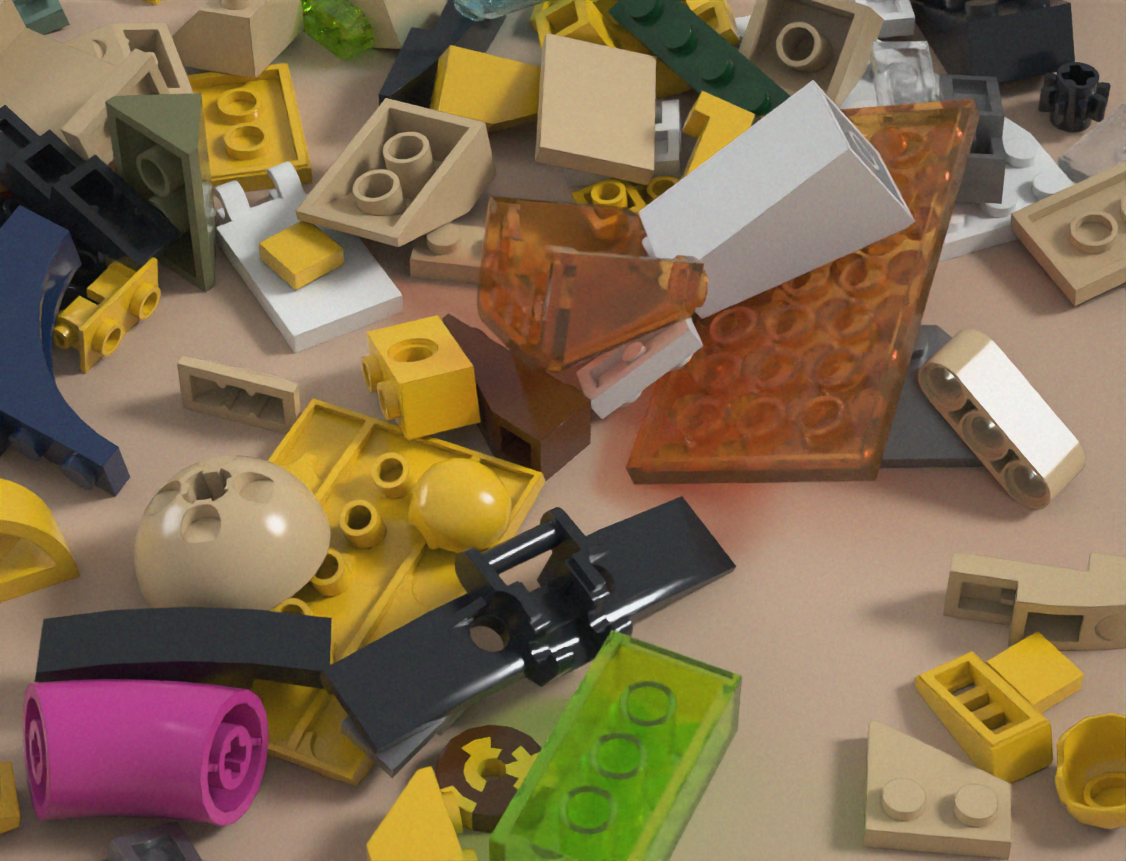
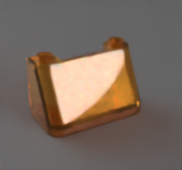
(577, 281)

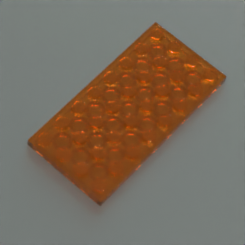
(816, 366)

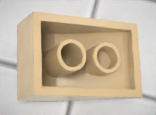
(403, 175)

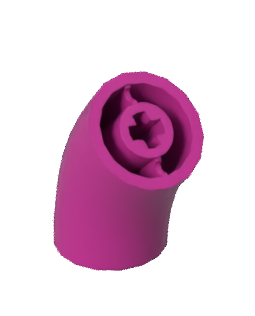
(143, 749)

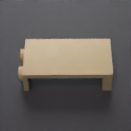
(65, 87)

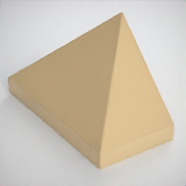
(239, 394)

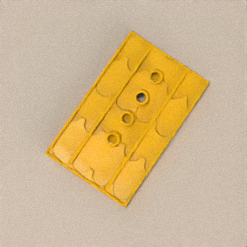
(375, 565)

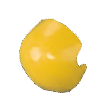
(459, 505)
(1093, 770)

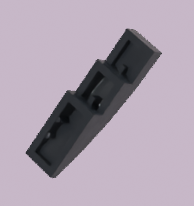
(416, 65)
(80, 195)
(186, 646)

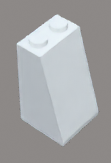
(778, 202)

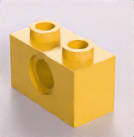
(421, 377)

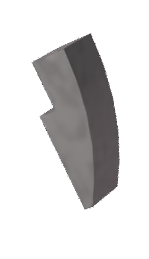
(987, 159)

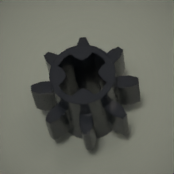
(1074, 97)

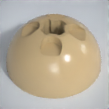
(229, 536)

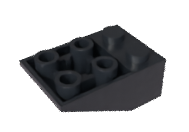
(998, 36)

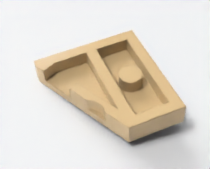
(931, 799)

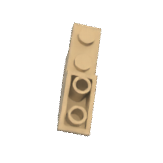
(1064, 604)

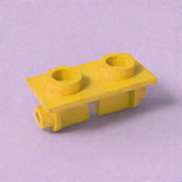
(123, 300)

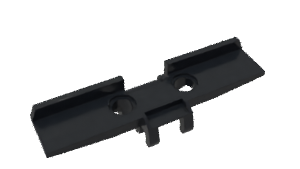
(438, 670)

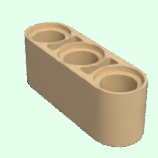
(1002, 418)

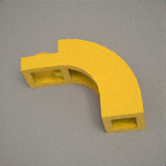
(584, 22)

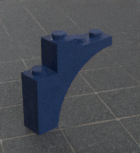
(34, 417)

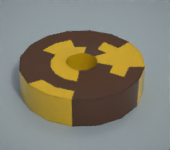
(479, 754)

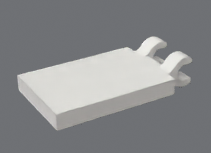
(324, 308)

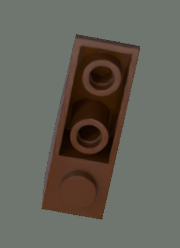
(523, 412)

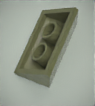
(165, 159)

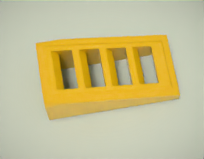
(1006, 752)

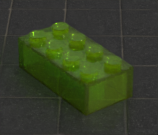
(623, 759)

